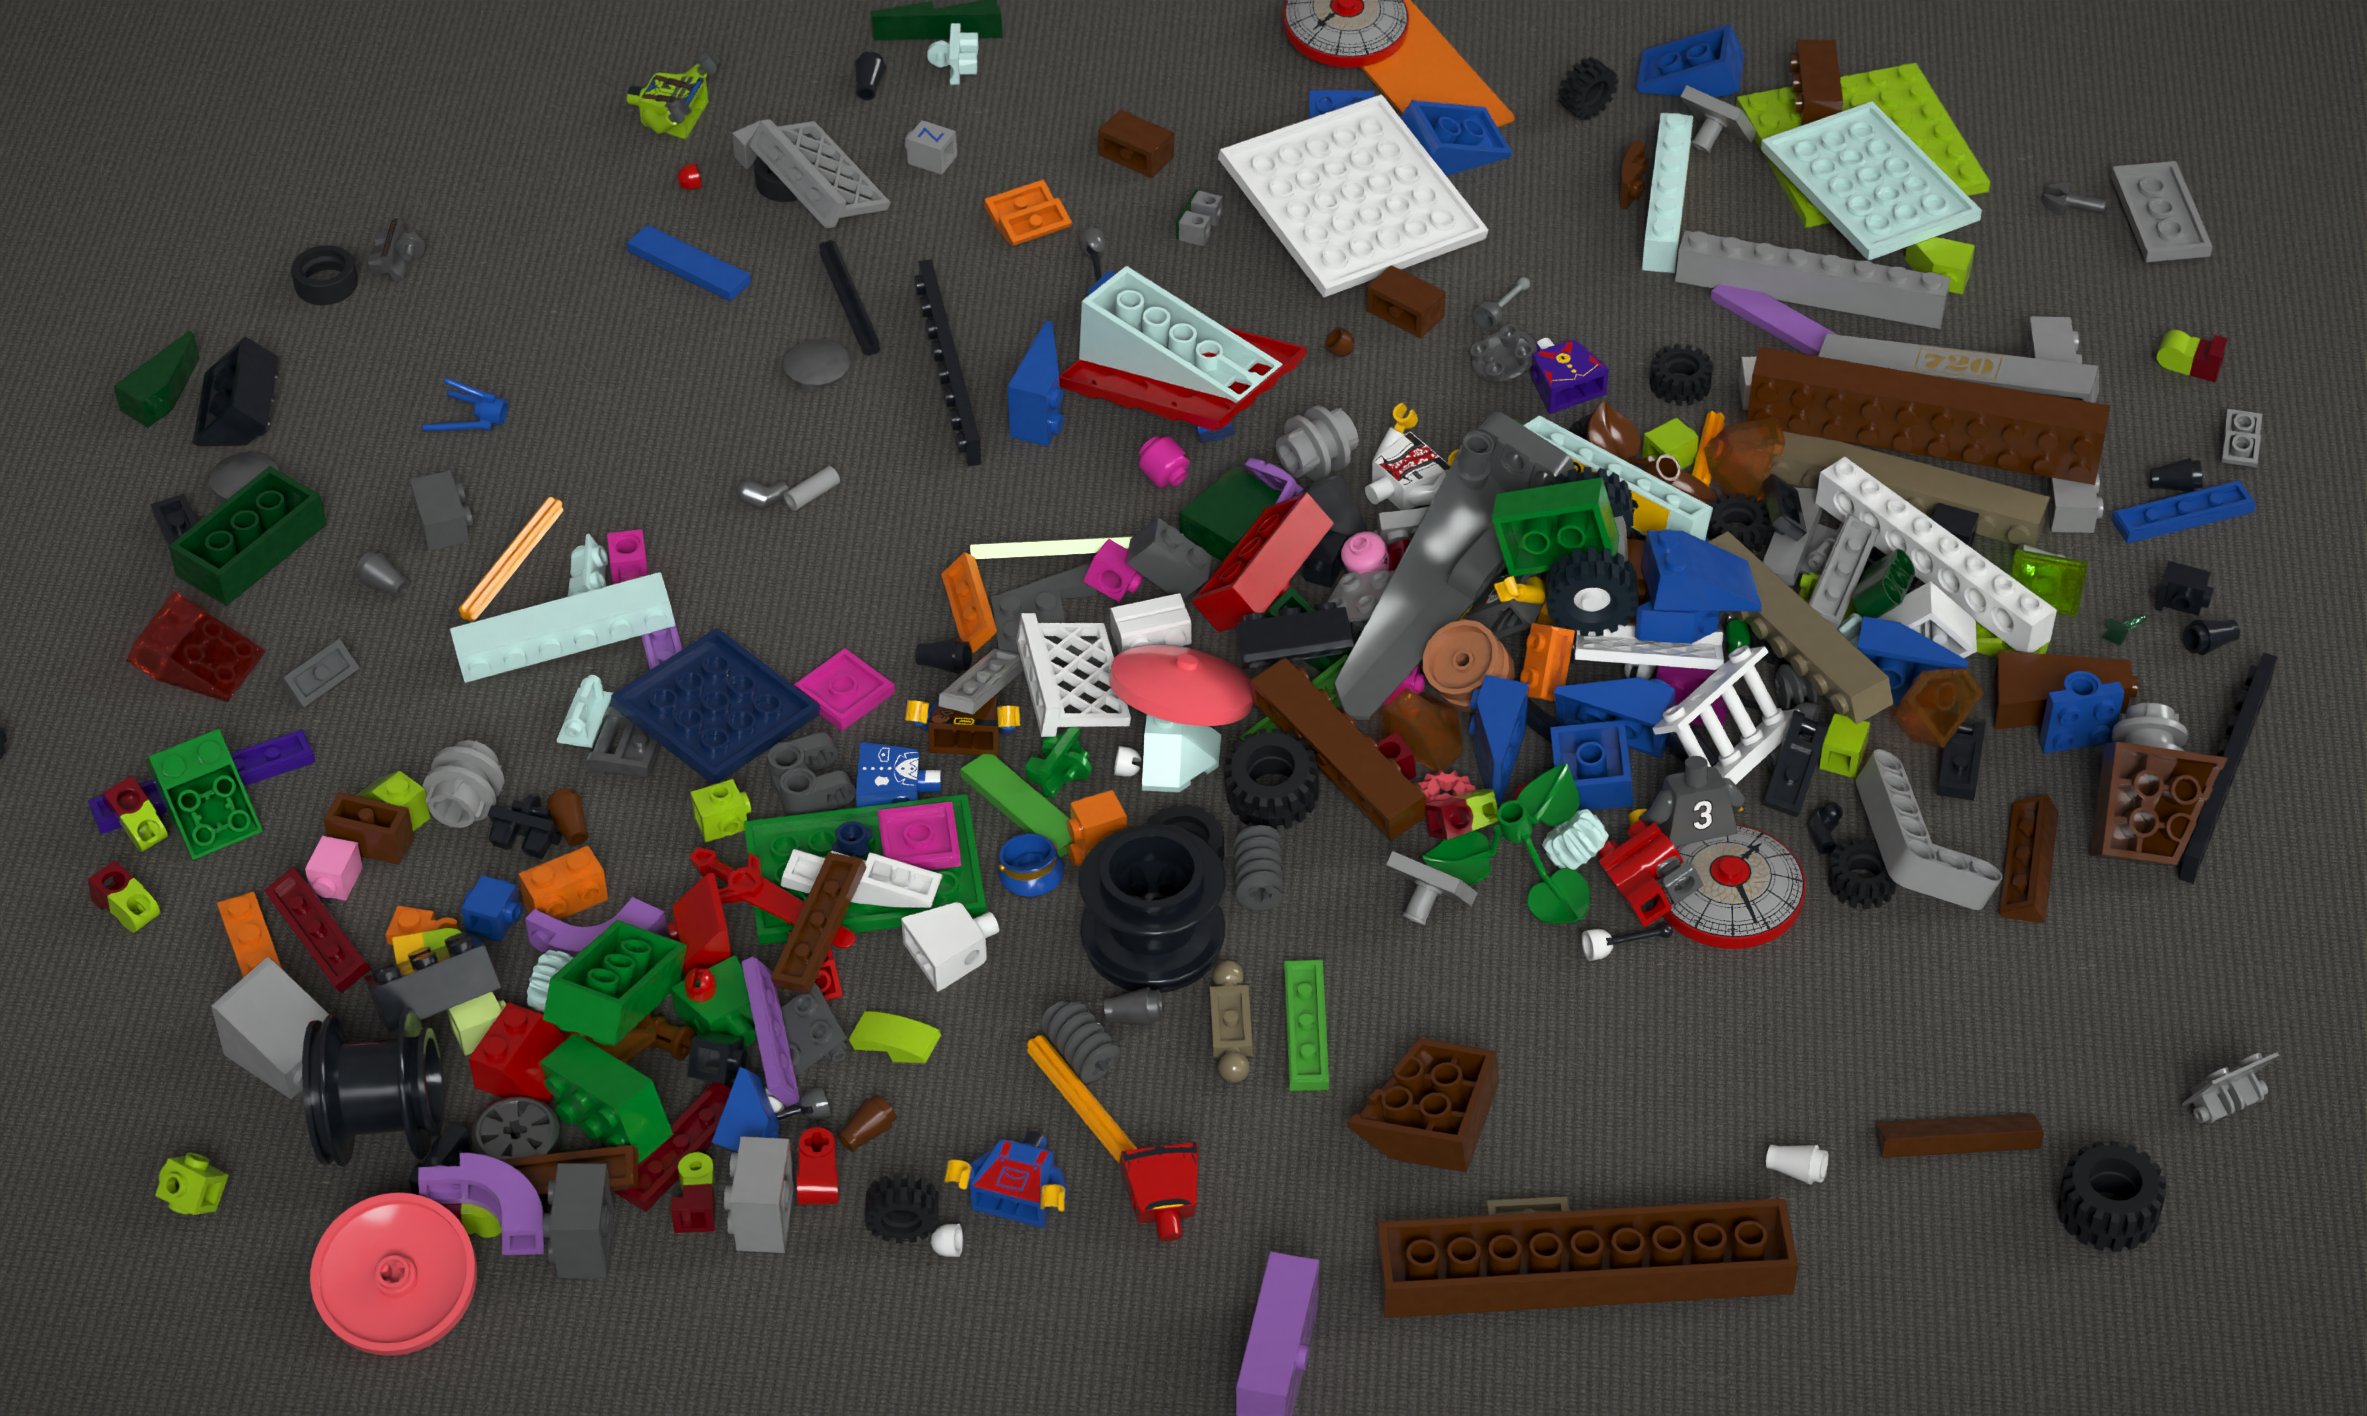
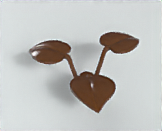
(1620, 437)

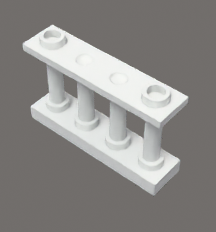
(1755, 742)

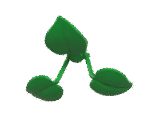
(1551, 800)

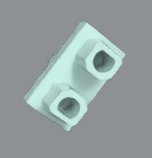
(960, 53)

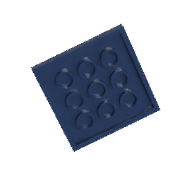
(715, 706)

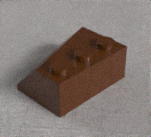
(2150, 801)
(1432, 1105)

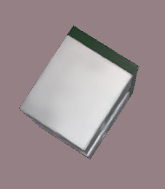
(1198, 216)

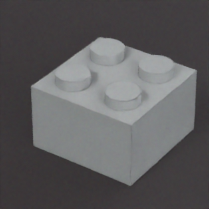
(760, 1194)

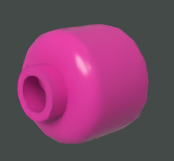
(1164, 461)

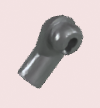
(760, 495)

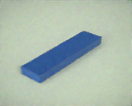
(689, 262)
(2183, 511)

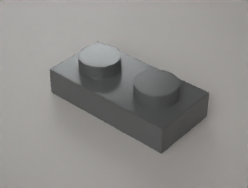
(319, 673)

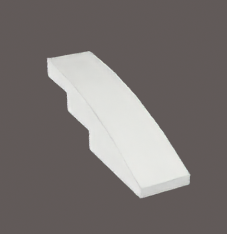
(883, 882)

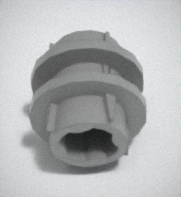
(1317, 443)
(2151, 726)
(463, 783)

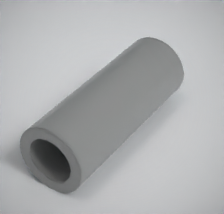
(811, 488)

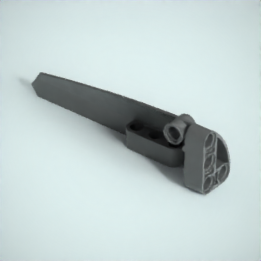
(1447, 560)

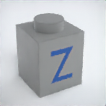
(931, 147)

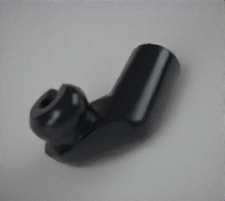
(1822, 825)

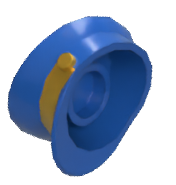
(1030, 865)

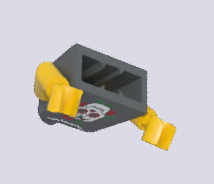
(1509, 604)

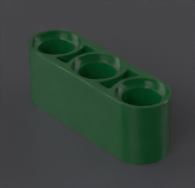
(1884, 585)

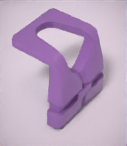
(1274, 478)

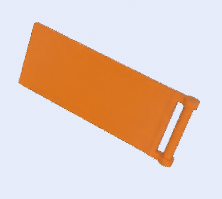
(1432, 71)

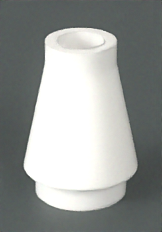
(1800, 1162)

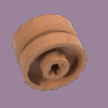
(1461, 657)

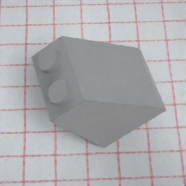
(265, 1026)

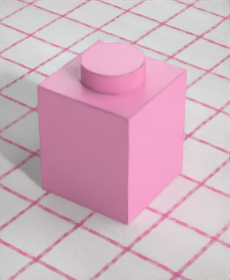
(334, 868)

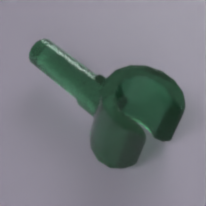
(2118, 632)

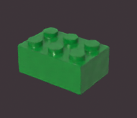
(1553, 521)
(605, 1097)

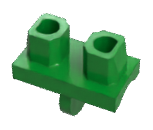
(1064, 762)

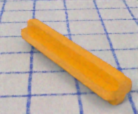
(1713, 425)

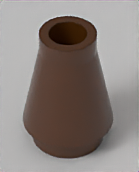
(568, 815)
(868, 1122)

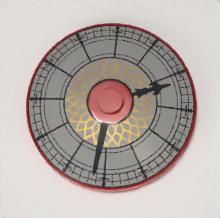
(1346, 30)
(1747, 894)

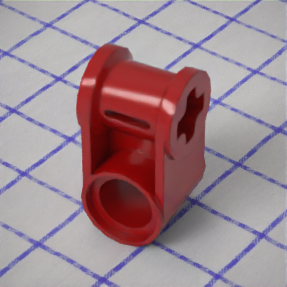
(817, 1168)

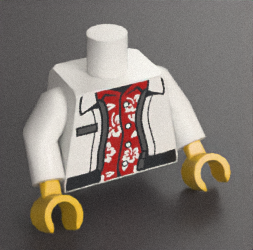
(1406, 467)

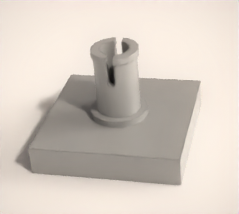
(1716, 117)
(1429, 885)

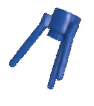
(487, 407)

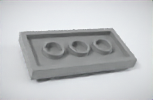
(2161, 211)

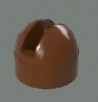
(1339, 342)

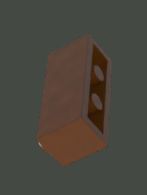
(1816, 80)

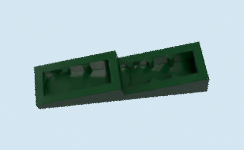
(924, 22)

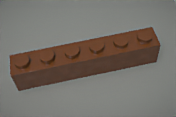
(1340, 748)

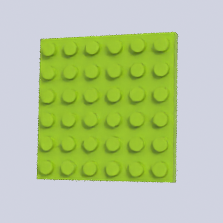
(1904, 97)

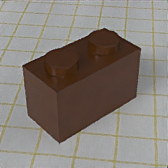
(1136, 143)
(1406, 301)
(378, 827)

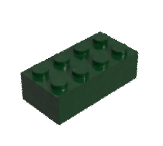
(247, 535)

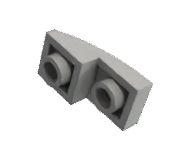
(2241, 438)

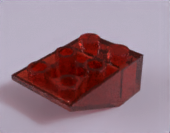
(194, 650)

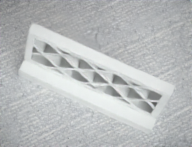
(1625, 648)
(1044, 676)

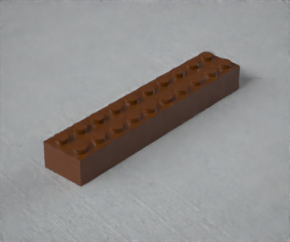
(1929, 415)
(1586, 1258)

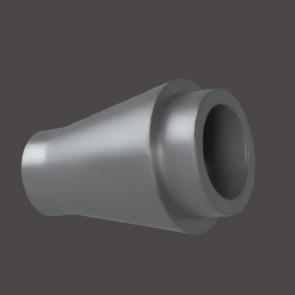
(381, 574)
(1135, 1007)

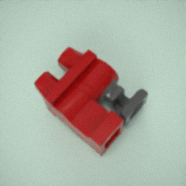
(1641, 860)

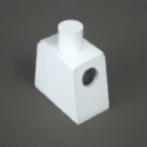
(947, 942)

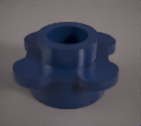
(852, 839)

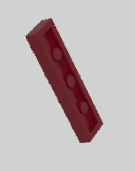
(317, 930)
(691, 1134)

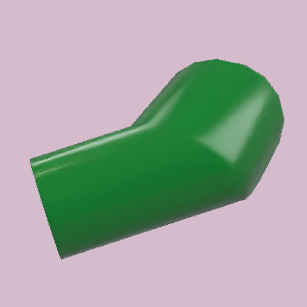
(1737, 634)

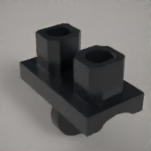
(526, 820)

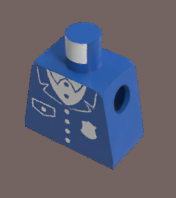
(892, 775)

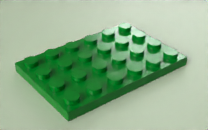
(814, 833)

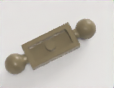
(1231, 1021)

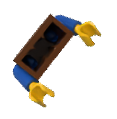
(964, 732)

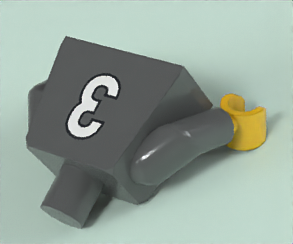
(1694, 804)

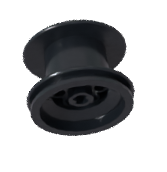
(1152, 907)
(371, 1087)

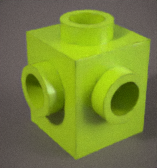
(720, 810)
(191, 1184)

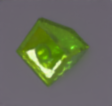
(2051, 578)

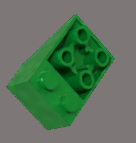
(204, 794)

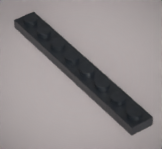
(949, 370)
(2240, 730)

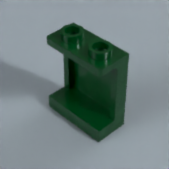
(1225, 512)

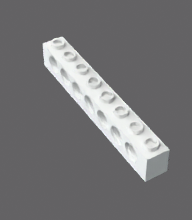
(1939, 557)

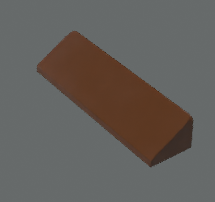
(2029, 859)
(1959, 1135)

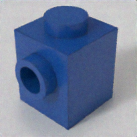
(491, 908)

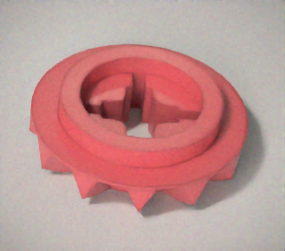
(1433, 784)

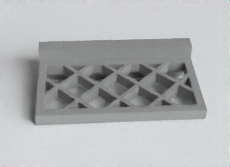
(810, 182)

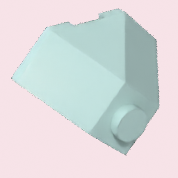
(1177, 754)

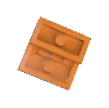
(1027, 213)

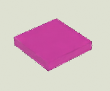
(845, 688)
(920, 835)

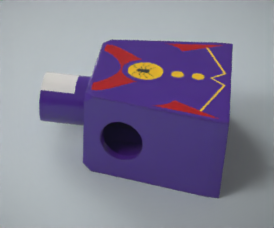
(1567, 374)

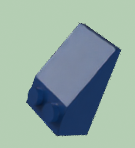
(1702, 61)
(1456, 134)
(1036, 392)
(1695, 575)
(1903, 653)
(1631, 699)
(1498, 730)

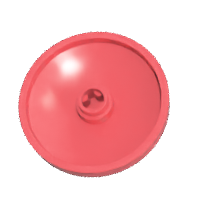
(1181, 685)
(393, 1274)

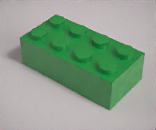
(614, 983)

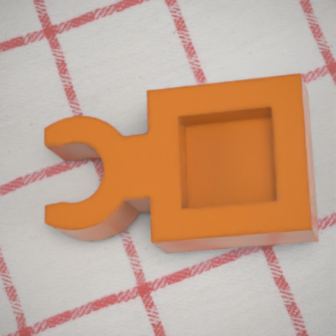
(413, 920)

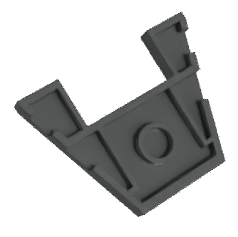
(1044, 600)

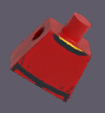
(1162, 1185)

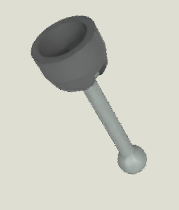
(1490, 314)

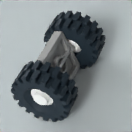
(1595, 588)

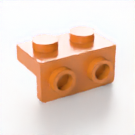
(1546, 660)

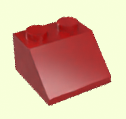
(701, 925)
(511, 1054)

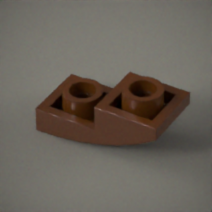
(1631, 175)

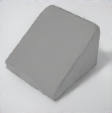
(741, 142)

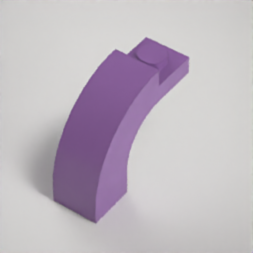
(552, 934)
(496, 1188)

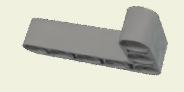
(1906, 843)

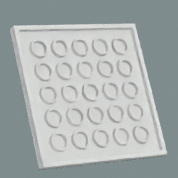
(1352, 194)

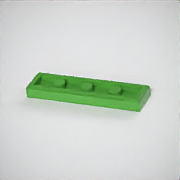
(1017, 800)
(1306, 1025)

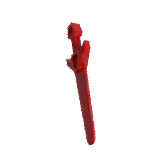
(750, 886)

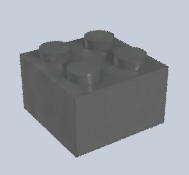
(580, 1221)

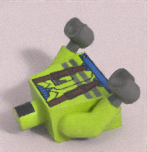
(675, 100)

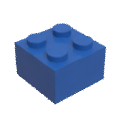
(1596, 761)

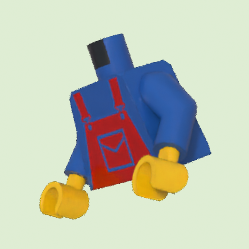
(1013, 1180)

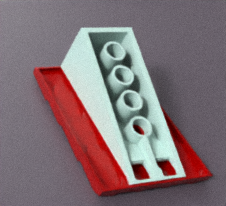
(1170, 358)

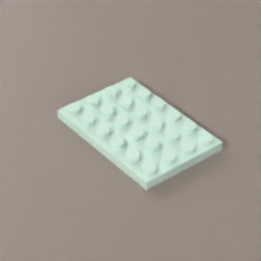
(1870, 180)

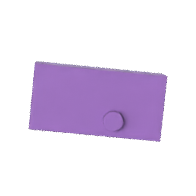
(1279, 1337)

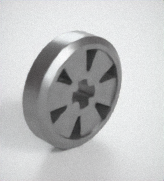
(518, 1114)

